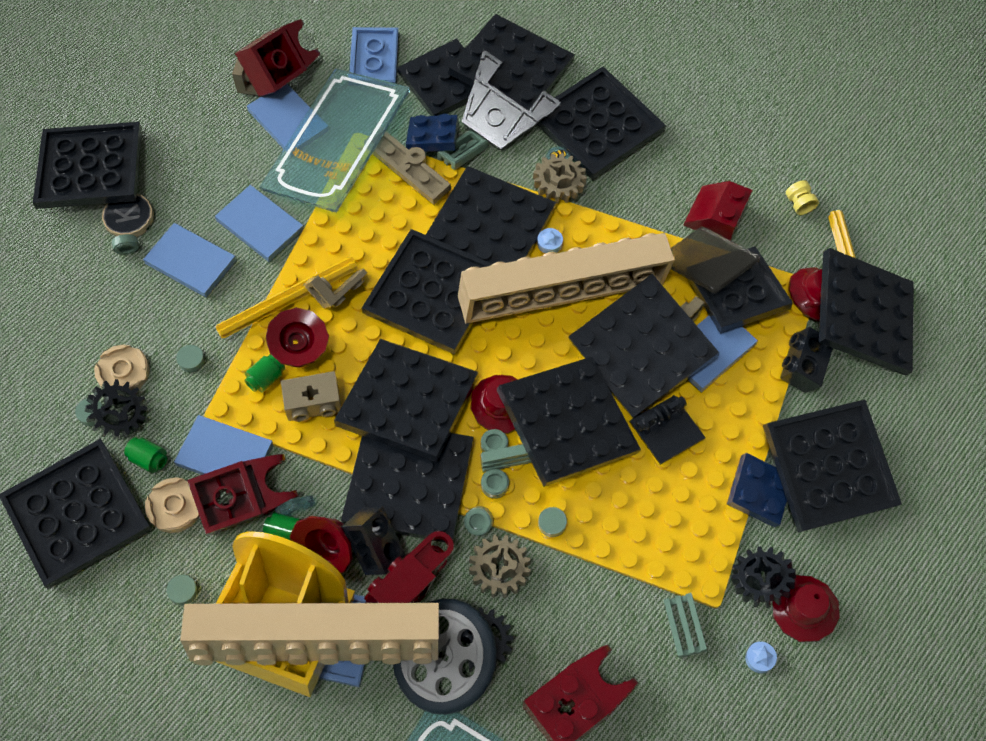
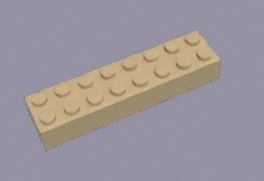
(562, 277)
(311, 633)

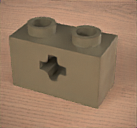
(299, 390)

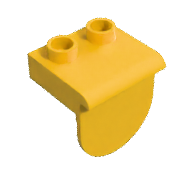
(282, 572)

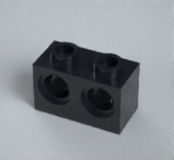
(806, 361)
(373, 540)

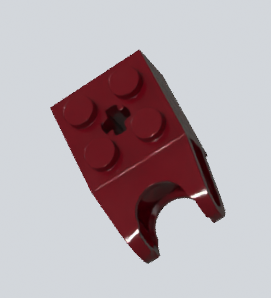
(275, 58)
(249, 491)
(412, 576)
(584, 692)

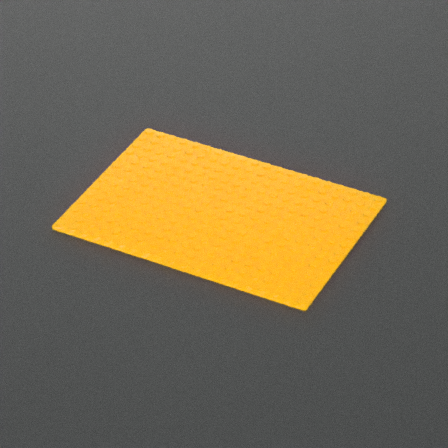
(628, 516)

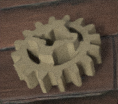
(559, 178)
(489, 562)

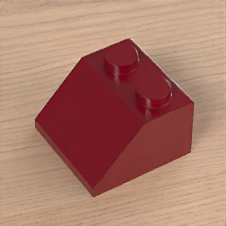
(719, 208)

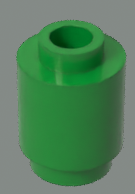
(263, 373)
(146, 454)
(279, 525)

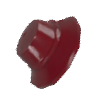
(806, 291)
(297, 326)
(487, 404)
(324, 538)
(803, 615)

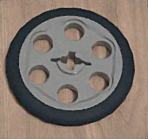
(464, 690)

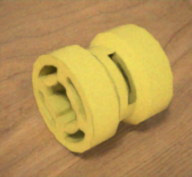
(801, 196)

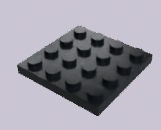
(527, 61)
(600, 122)
(88, 165)
(491, 218)
(422, 291)
(866, 312)
(644, 346)
(407, 400)
(568, 420)
(831, 465)
(413, 490)
(74, 513)

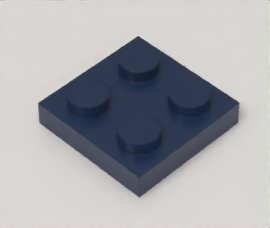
(432, 132)
(758, 490)

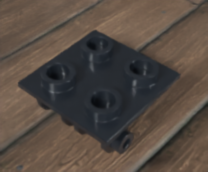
(667, 429)

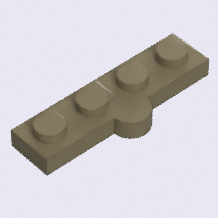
(412, 168)

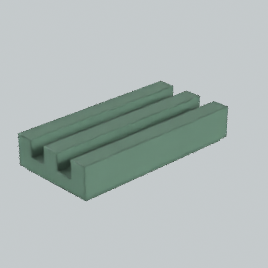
(465, 151)
(504, 458)
(678, 600)

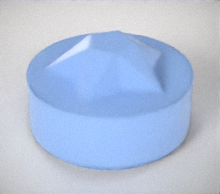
(550, 240)
(761, 657)

